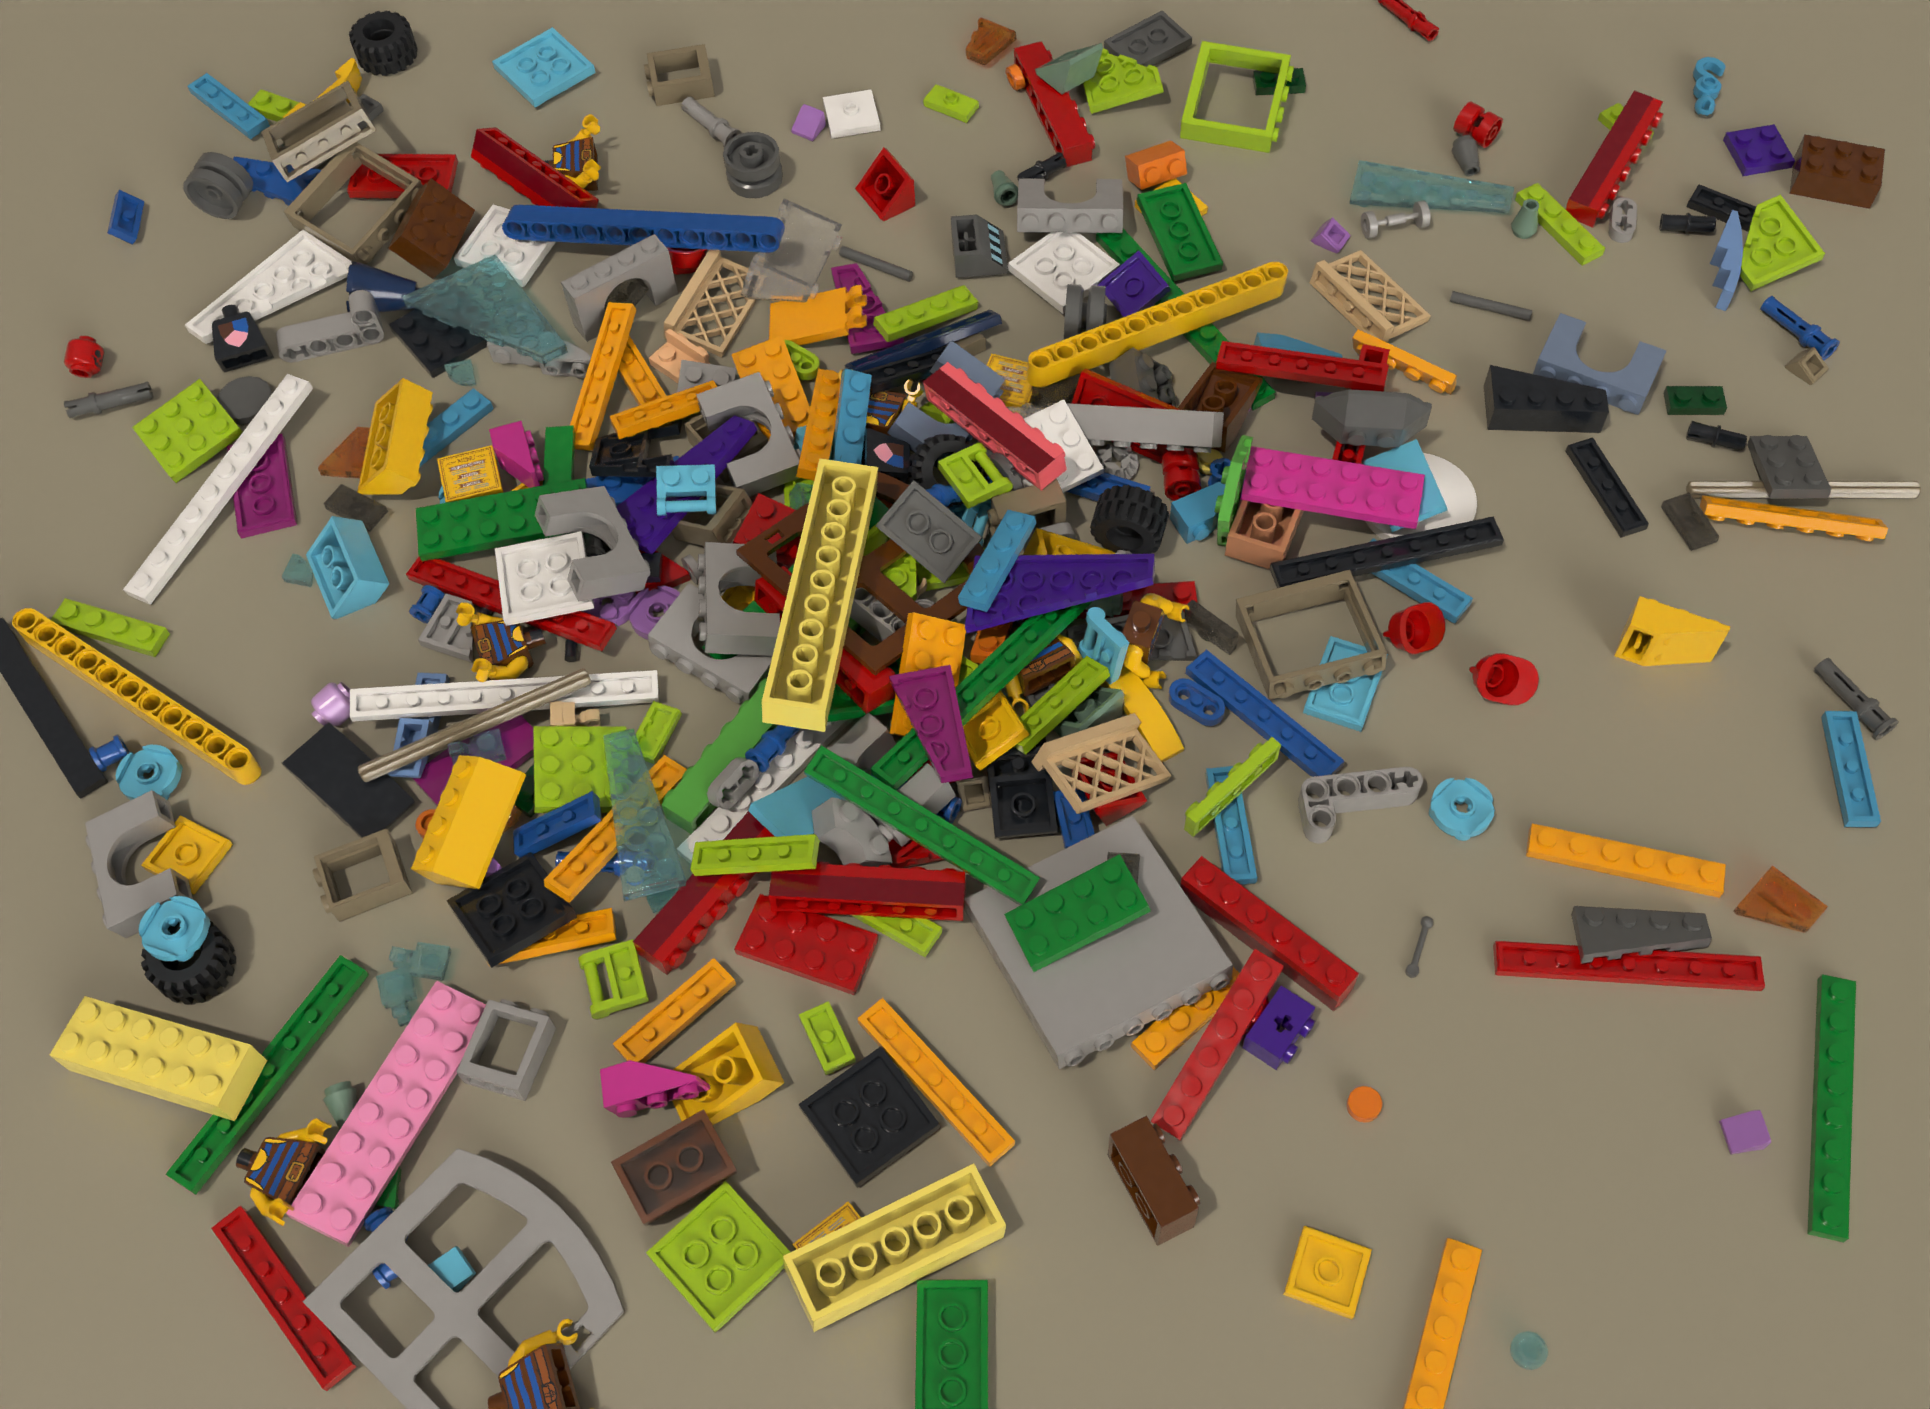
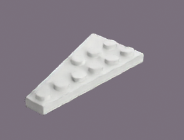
(283, 278)

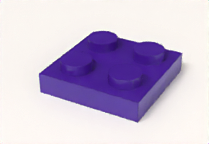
(1758, 150)
(1134, 285)

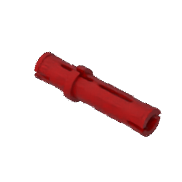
(1415, 20)

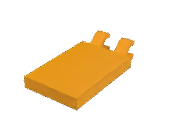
(820, 317)

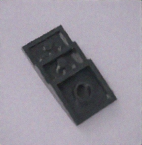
(329, 771)
(1021, 795)

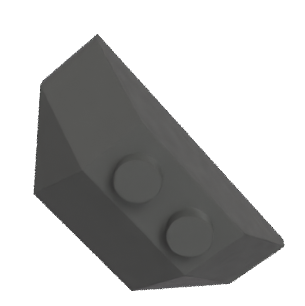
(1371, 417)

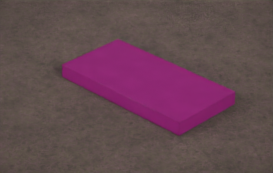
(266, 495)
(518, 747)

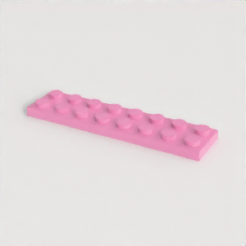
(388, 1116)

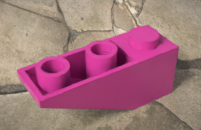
(514, 453)
(641, 1086)

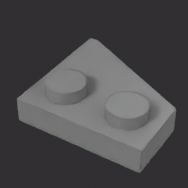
(444, 632)

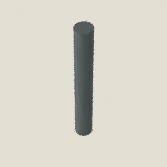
(876, 263)
(1491, 305)

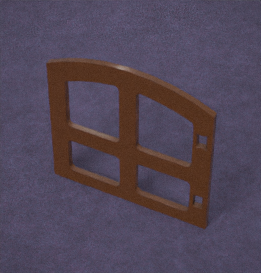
(870, 578)

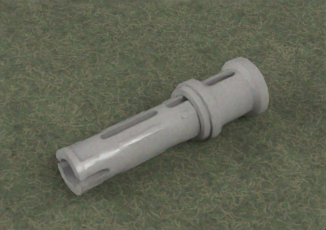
(718, 127)

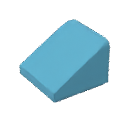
(453, 1269)

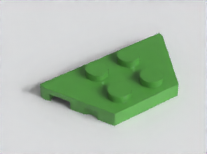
(1233, 478)

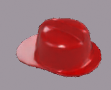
(685, 259)
(1416, 628)
(1505, 678)

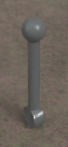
(1412, 969)

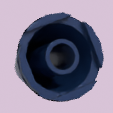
(384, 286)

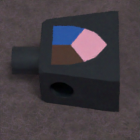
(238, 340)
(887, 454)

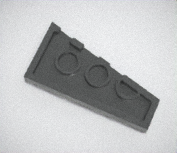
(1171, 644)
(1623, 931)

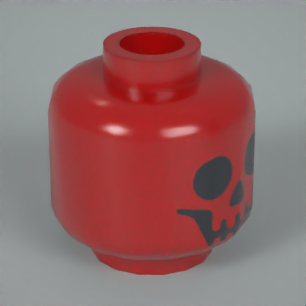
(84, 357)

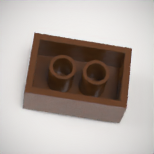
(1837, 171)
(431, 229)
(674, 1167)
(1153, 1180)

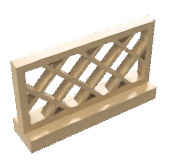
(692, 298)
(1357, 306)
(1091, 744)

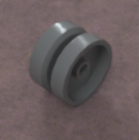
(753, 165)
(218, 185)
(1082, 314)

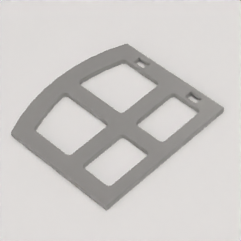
(458, 1312)

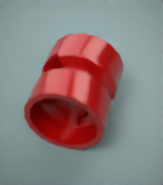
(1478, 124)
(1180, 473)

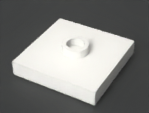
(851, 114)

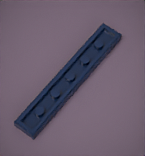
(928, 341)

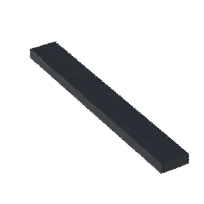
(1391, 552)
(47, 715)

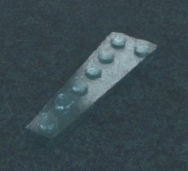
(1402, 187)
(642, 836)

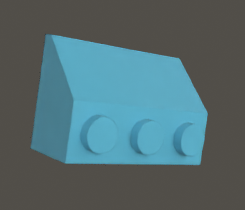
(346, 567)

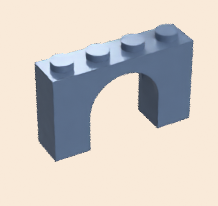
(1624, 388)
(916, 426)

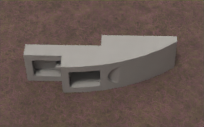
(569, 364)

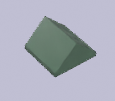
(1071, 68)
(1098, 708)

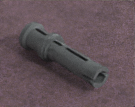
(1867, 708)

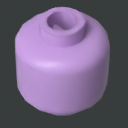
(332, 704)

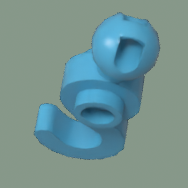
(1707, 86)

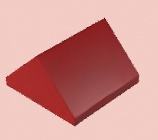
(887, 187)
(1119, 808)

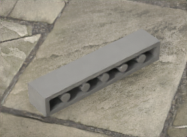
(1149, 426)

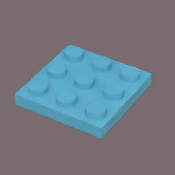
(543, 67)

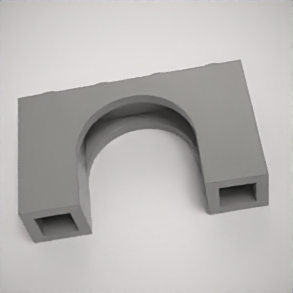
(1096, 215)
(590, 288)
(752, 400)
(595, 513)
(724, 627)
(674, 639)
(866, 746)
(112, 842)

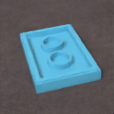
(1411, 459)
(1343, 702)
(790, 808)

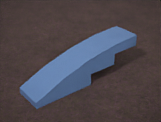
(1729, 259)
(413, 729)

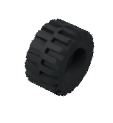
(383, 43)
(927, 454)
(1129, 520)
(199, 979)

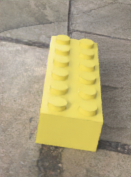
(159, 1058)
(894, 1247)

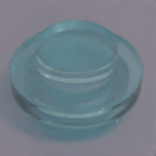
(1528, 1350)

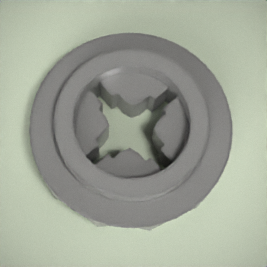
(1128, 460)

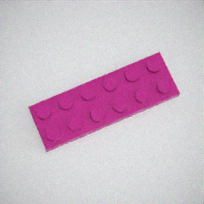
(1333, 487)

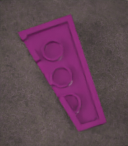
(867, 337)
(935, 715)

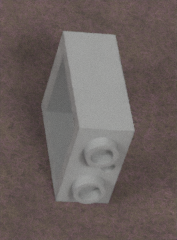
(498, 1081)

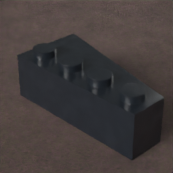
(1542, 403)

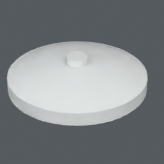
(1456, 492)

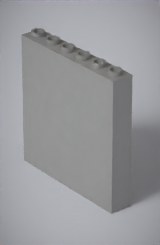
(1119, 978)

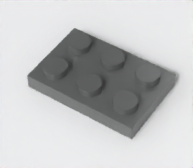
(1150, 40)
(1789, 467)
(929, 532)

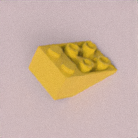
(1668, 635)

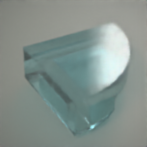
(461, 372)
(298, 572)

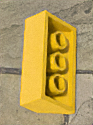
(396, 440)
(468, 822)

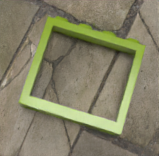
(1230, 134)

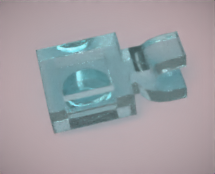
(484, 745)
(426, 961)
(396, 991)

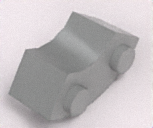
(850, 833)

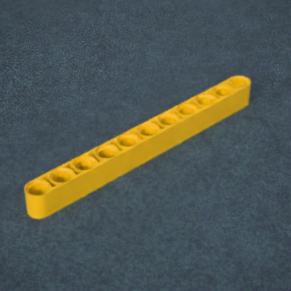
(1156, 324)
(137, 696)

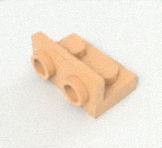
(677, 348)

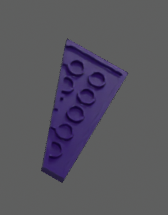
(641, 507)
(1060, 581)

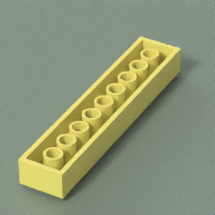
(820, 596)

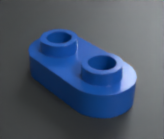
(1198, 702)

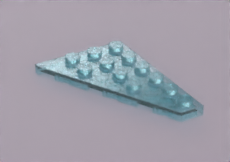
(490, 306)

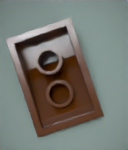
(1226, 393)

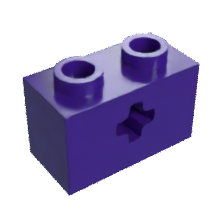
(1284, 1011)

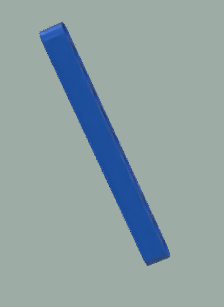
(632, 226)

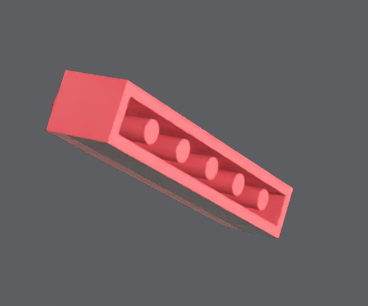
(995, 425)

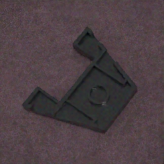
(630, 454)

